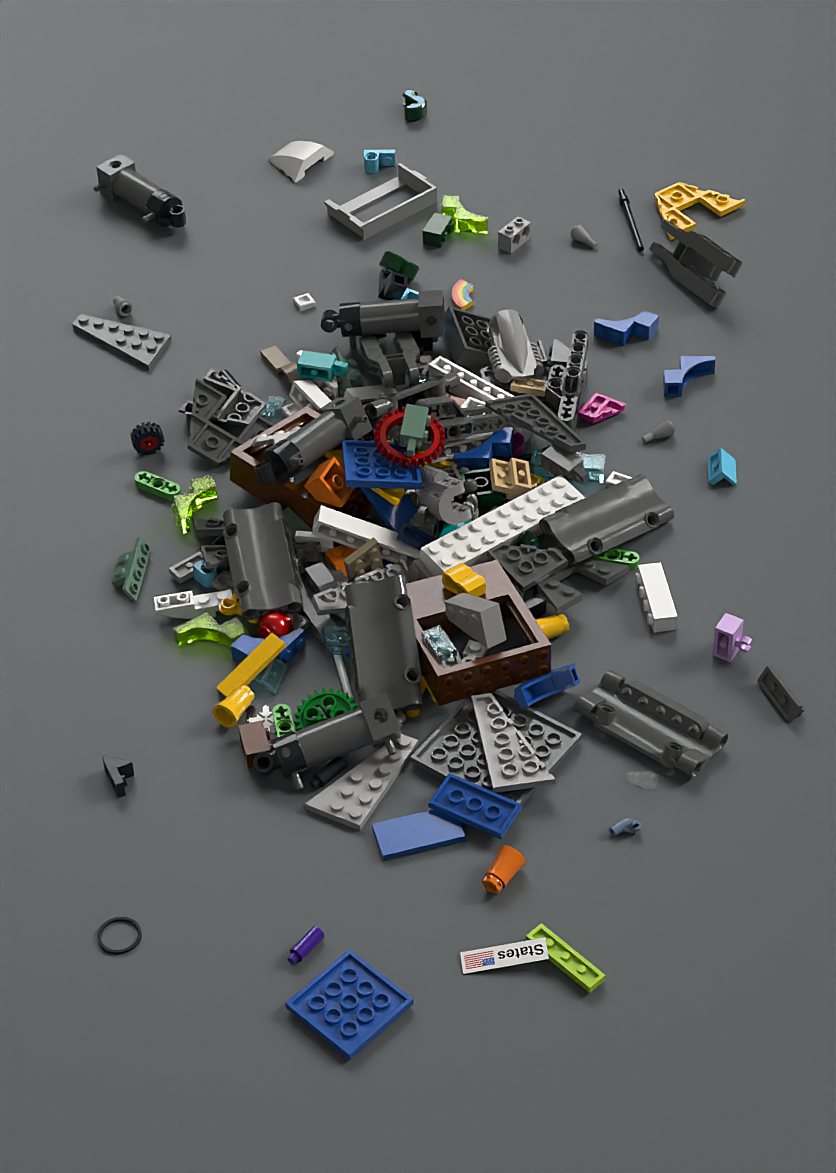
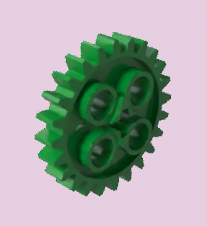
(340, 705)

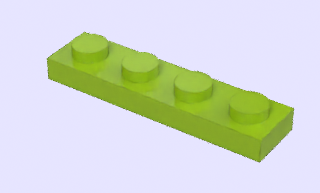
(568, 959)

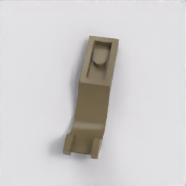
(281, 364)

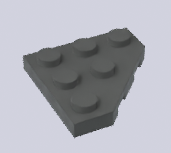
(527, 564)

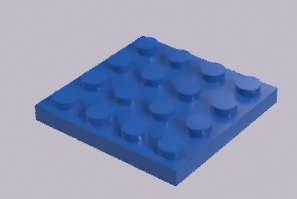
(368, 469)
(349, 1004)

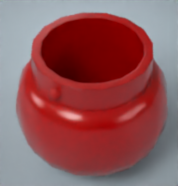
(276, 623)

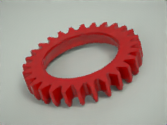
(387, 423)

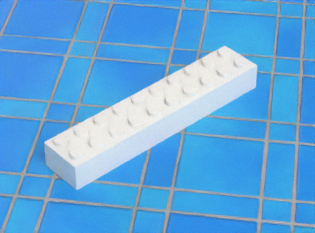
(502, 524)

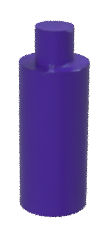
(305, 944)

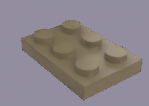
(363, 560)

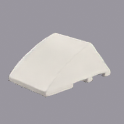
(298, 157)

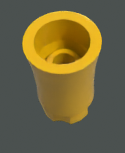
(553, 625)
(233, 706)

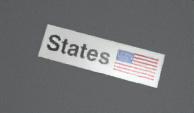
(504, 955)

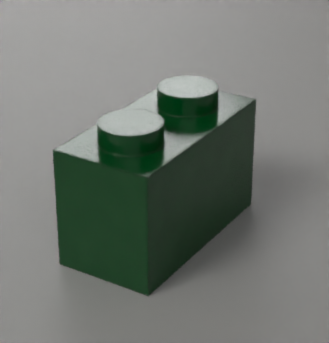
(437, 230)

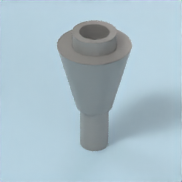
(579, 234)
(663, 430)

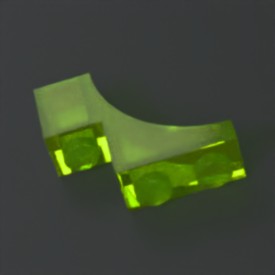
(464, 220)
(200, 493)
(206, 629)

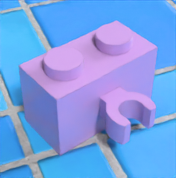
(729, 638)

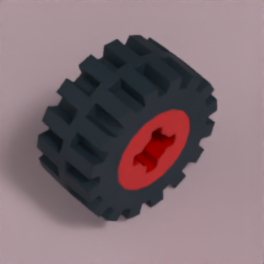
(147, 438)

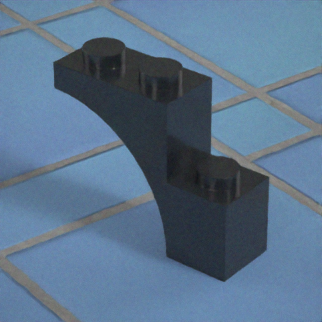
(391, 285)

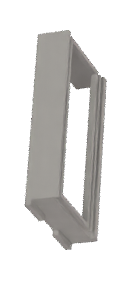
(406, 177)

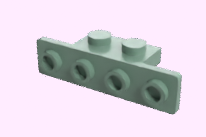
(353, 376)
(131, 569)

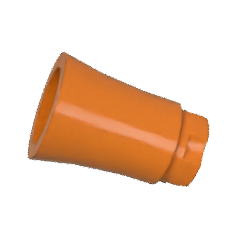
(503, 869)

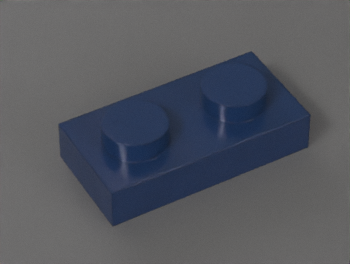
(413, 536)

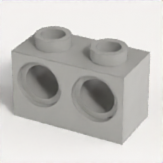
(514, 234)

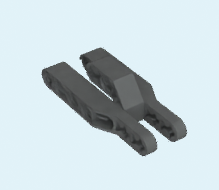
(702, 255)
(394, 367)
(567, 385)
(453, 419)
(316, 579)

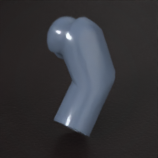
(625, 825)

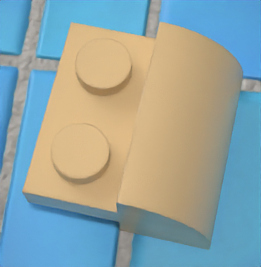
(510, 477)

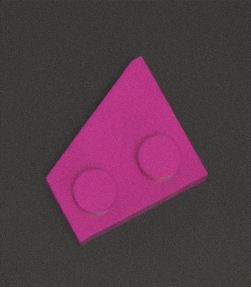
(599, 408)

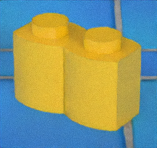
(463, 580)

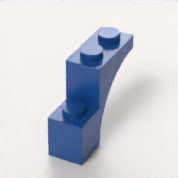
(621, 331)
(689, 368)
(499, 444)
(245, 645)
(546, 685)

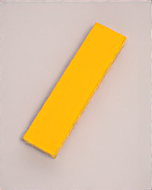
(252, 665)

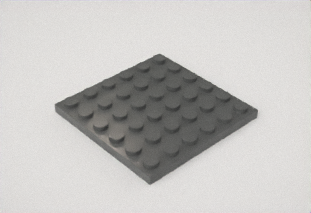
(459, 751)

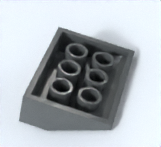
(468, 337)

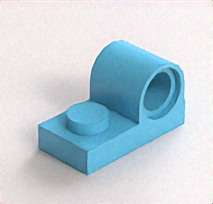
(375, 158)
(205, 576)

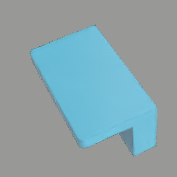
(721, 466)

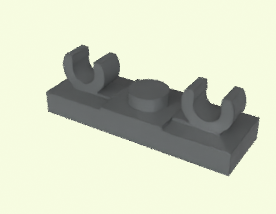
(780, 694)

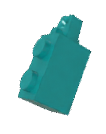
(320, 366)

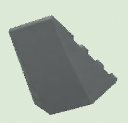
(238, 407)

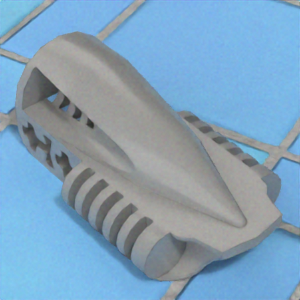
(510, 348)
(438, 494)

